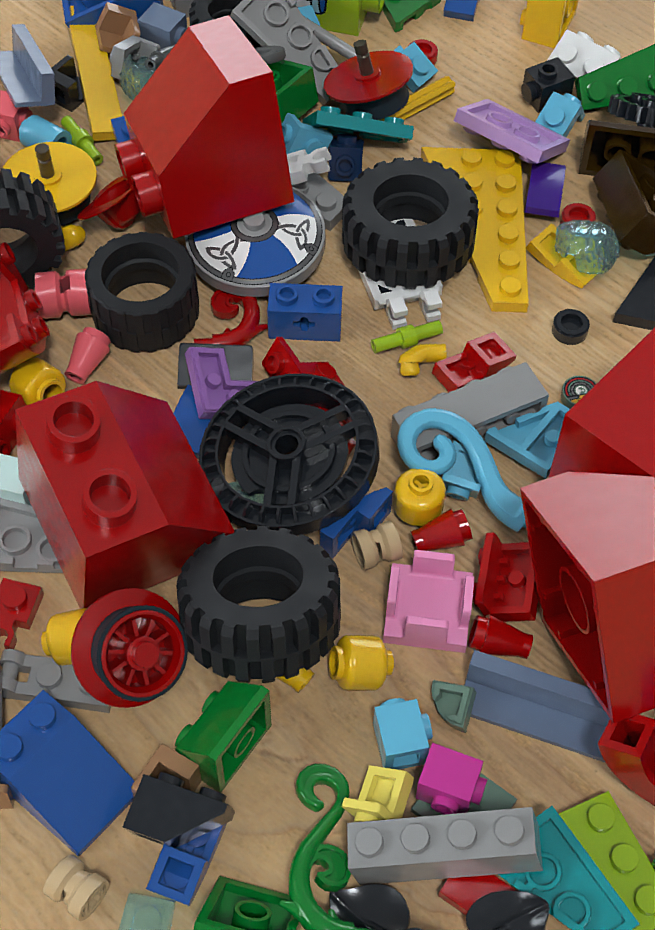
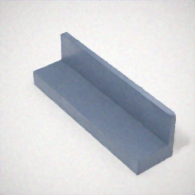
(26, 71)
(536, 704)

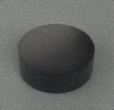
(570, 326)

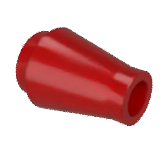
(443, 532)
(499, 638)

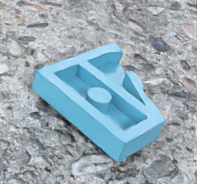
(531, 438)

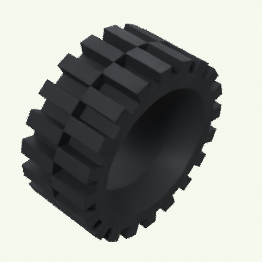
(33, 211)

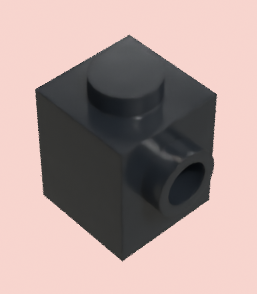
(543, 80)

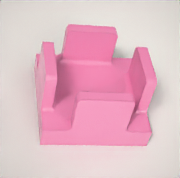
(429, 603)

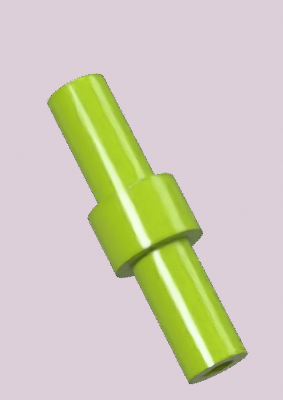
(81, 139)
(406, 336)

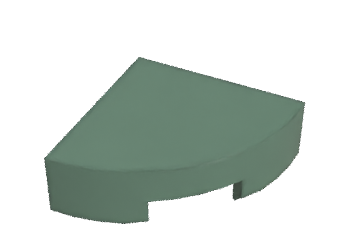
(454, 703)

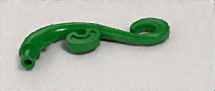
(314, 852)

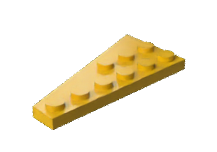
(500, 230)

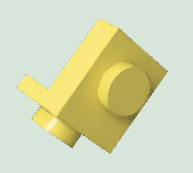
(381, 796)

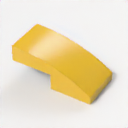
(544, 251)

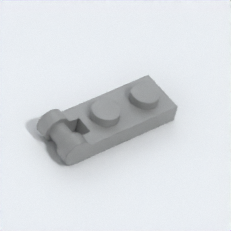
(44, 675)

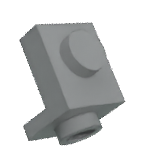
(133, 45)

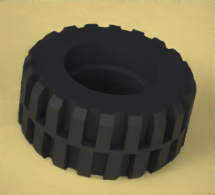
(409, 253)
(259, 639)

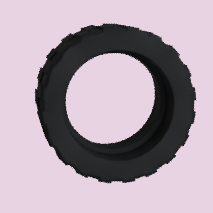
(138, 260)

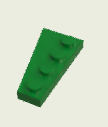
(621, 77)

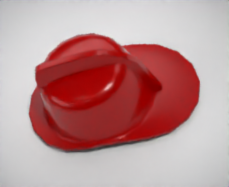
(113, 205)

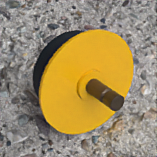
(64, 172)

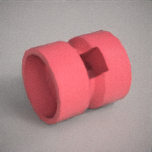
(62, 293)

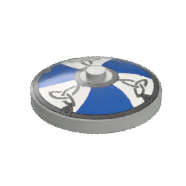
(261, 248)

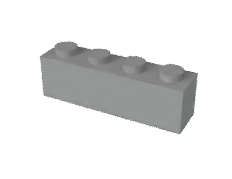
(482, 403)
(444, 846)

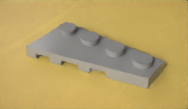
(284, 26)

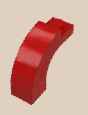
(630, 753)

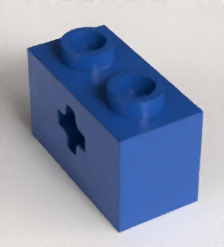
(305, 312)

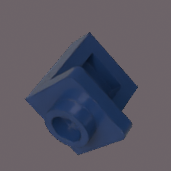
(346, 157)

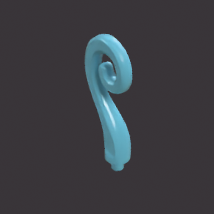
(498, 497)

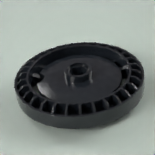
(298, 487)

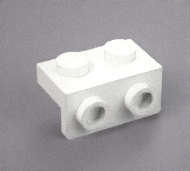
(582, 54)

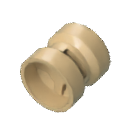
(377, 545)
(77, 888)

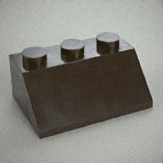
(606, 138)
(628, 196)

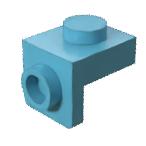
(422, 66)
(561, 113)
(303, 136)
(461, 478)

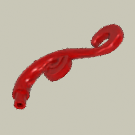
(224, 309)

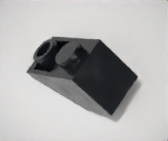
(172, 814)

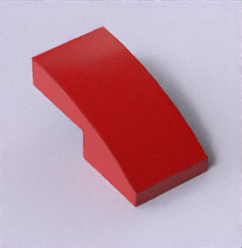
(479, 360)

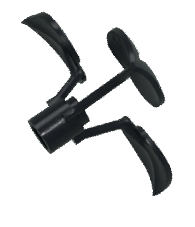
(386, 909)

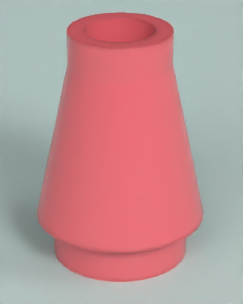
(87, 353)

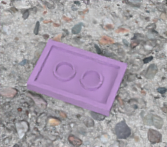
(511, 131)

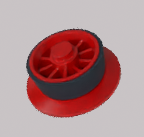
(370, 82)
(128, 648)

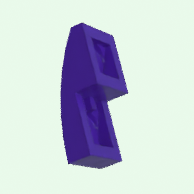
(545, 189)

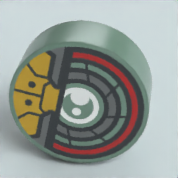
(575, 389)

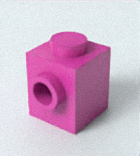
(450, 781)

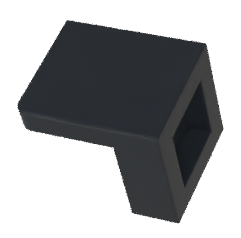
(67, 84)

